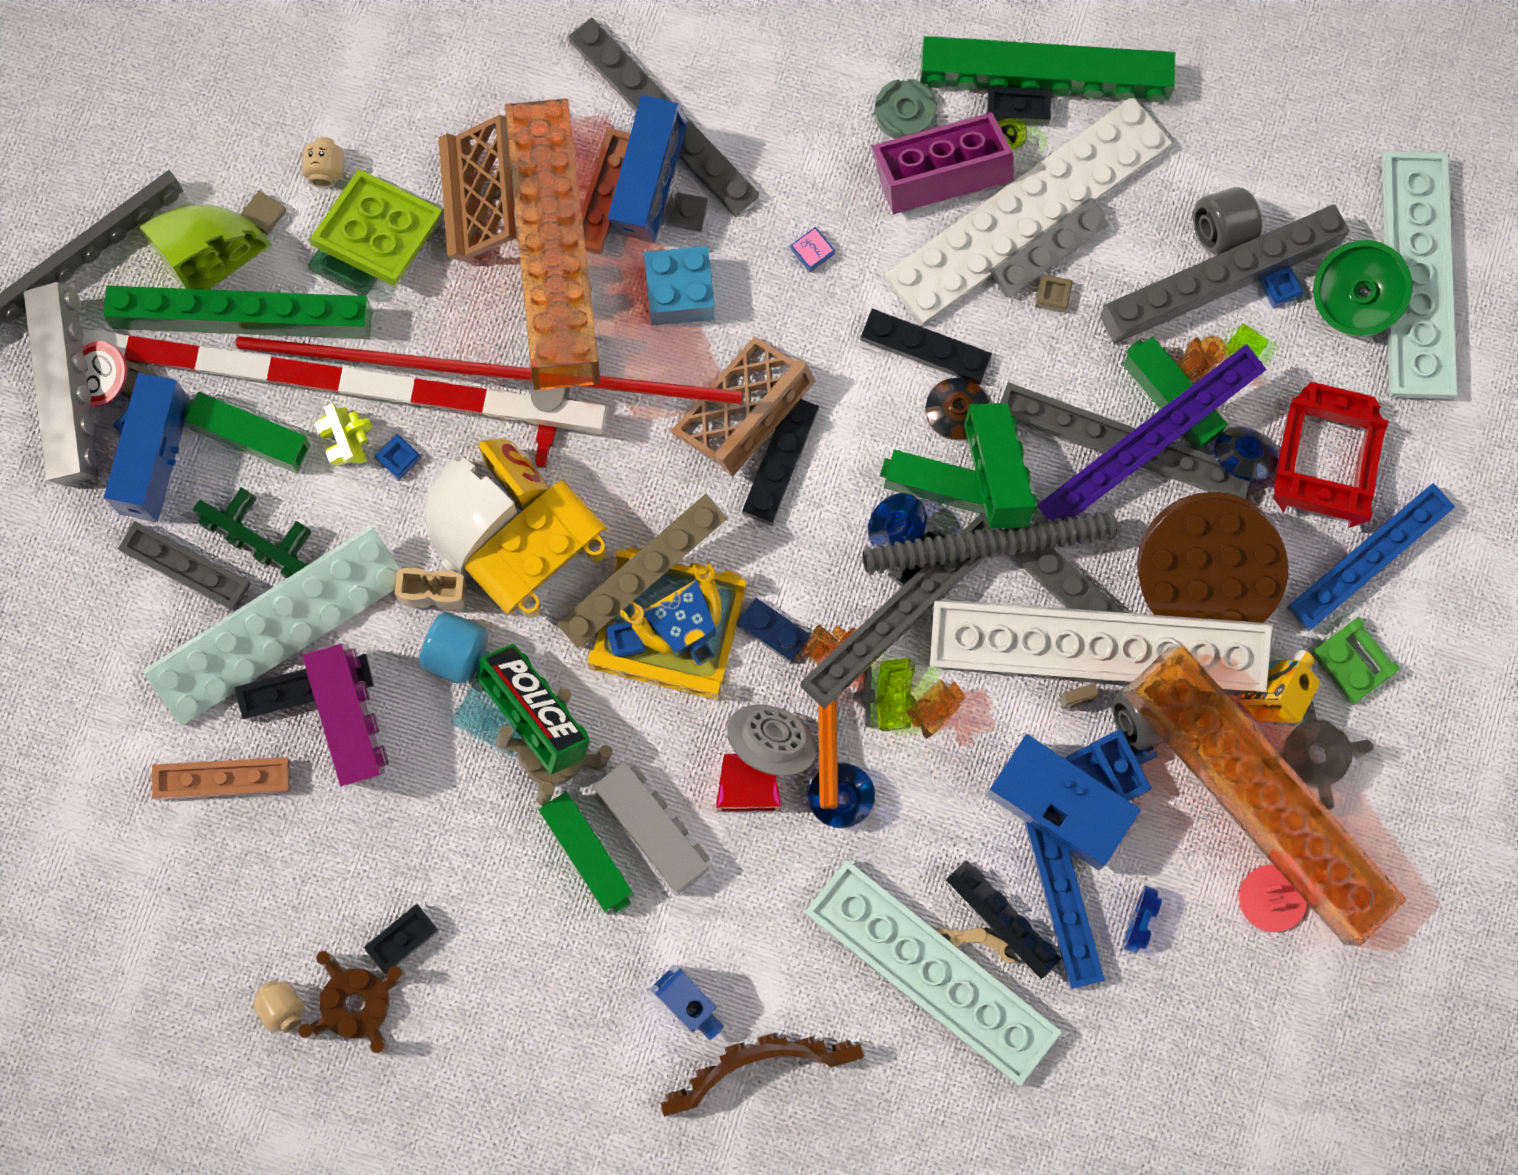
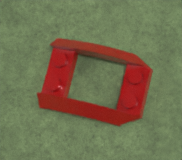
(1322, 495)

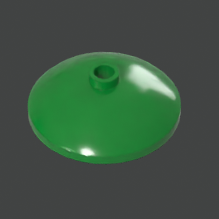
(1357, 267)

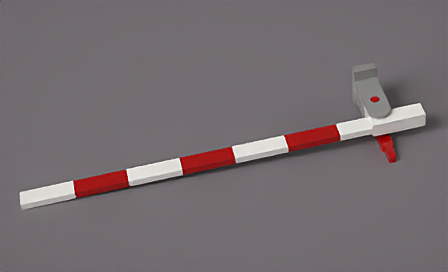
(543, 407)

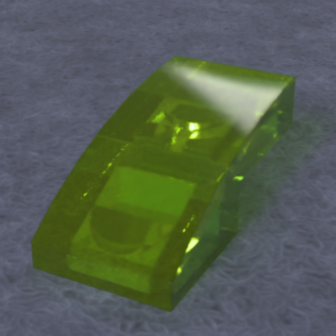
(894, 694)

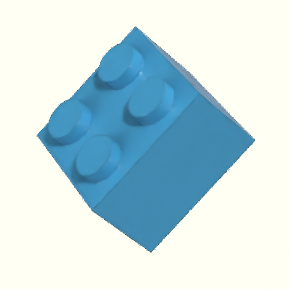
(679, 285)

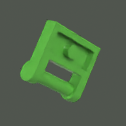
(1346, 665)

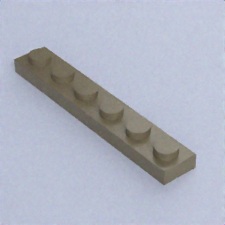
(642, 570)

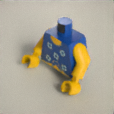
(682, 619)

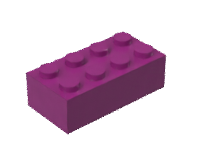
(344, 713)

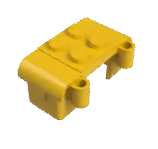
(535, 548)

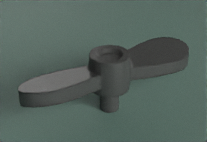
(867, 695)

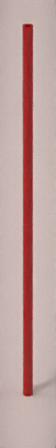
(480, 369)

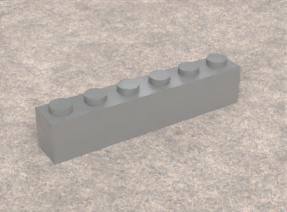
(61, 384)

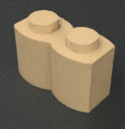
(422, 589)

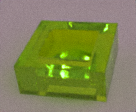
(1248, 336)

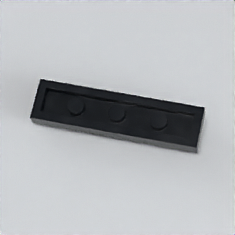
(925, 346)
(780, 463)
(285, 691)
(1004, 919)

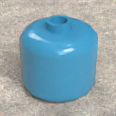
(453, 648)

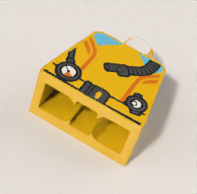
(1288, 690)

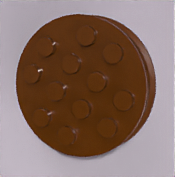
(1213, 560)

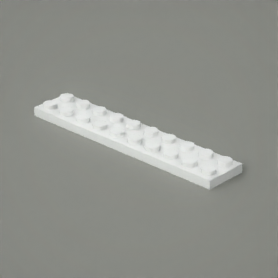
(1077, 171)
(1093, 642)

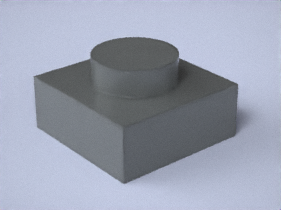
(689, 212)

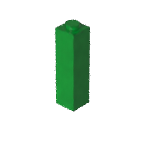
(1164, 382)
(246, 432)
(932, 481)
(587, 854)

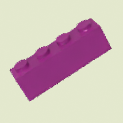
(943, 163)

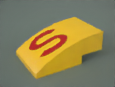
(513, 471)

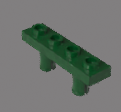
(230, 523)

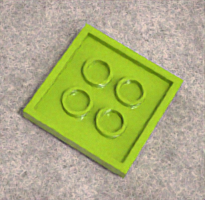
(376, 227)

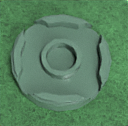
(905, 108)

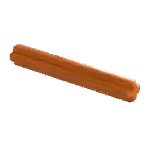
(828, 756)

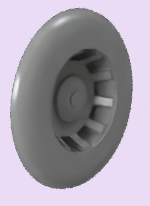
(771, 740)

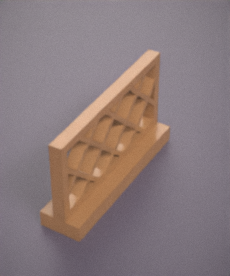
(462, 190)
(761, 415)

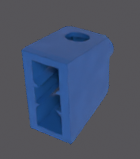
(676, 992)

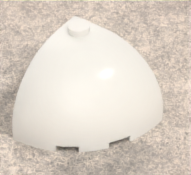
(464, 513)

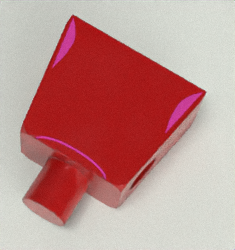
(745, 788)

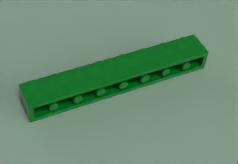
(1048, 67)
(238, 312)

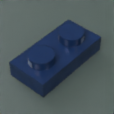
(773, 630)

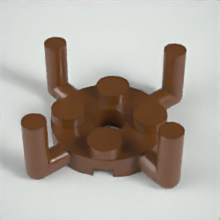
(334, 998)

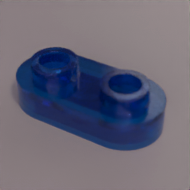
(1137, 933)

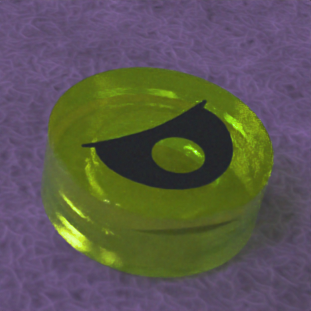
(1014, 132)

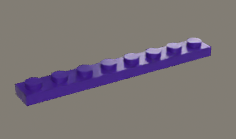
(1153, 435)

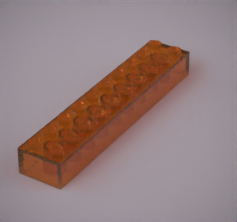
(551, 245)
(1264, 796)

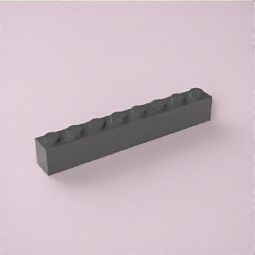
(1224, 274)

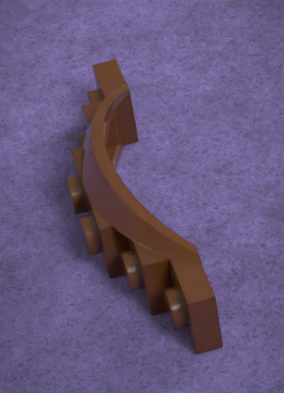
(768, 1047)

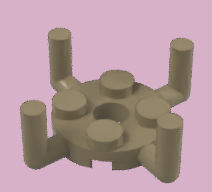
(535, 768)

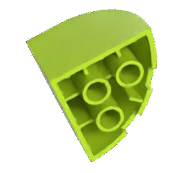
(204, 243)

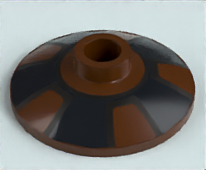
(939, 406)

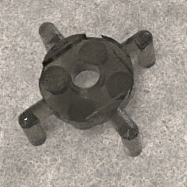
(1337, 749)

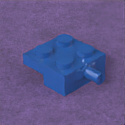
(1115, 764)

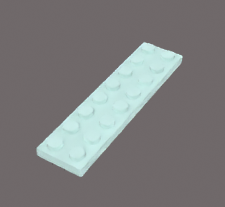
(1420, 231)
(274, 626)
(933, 973)

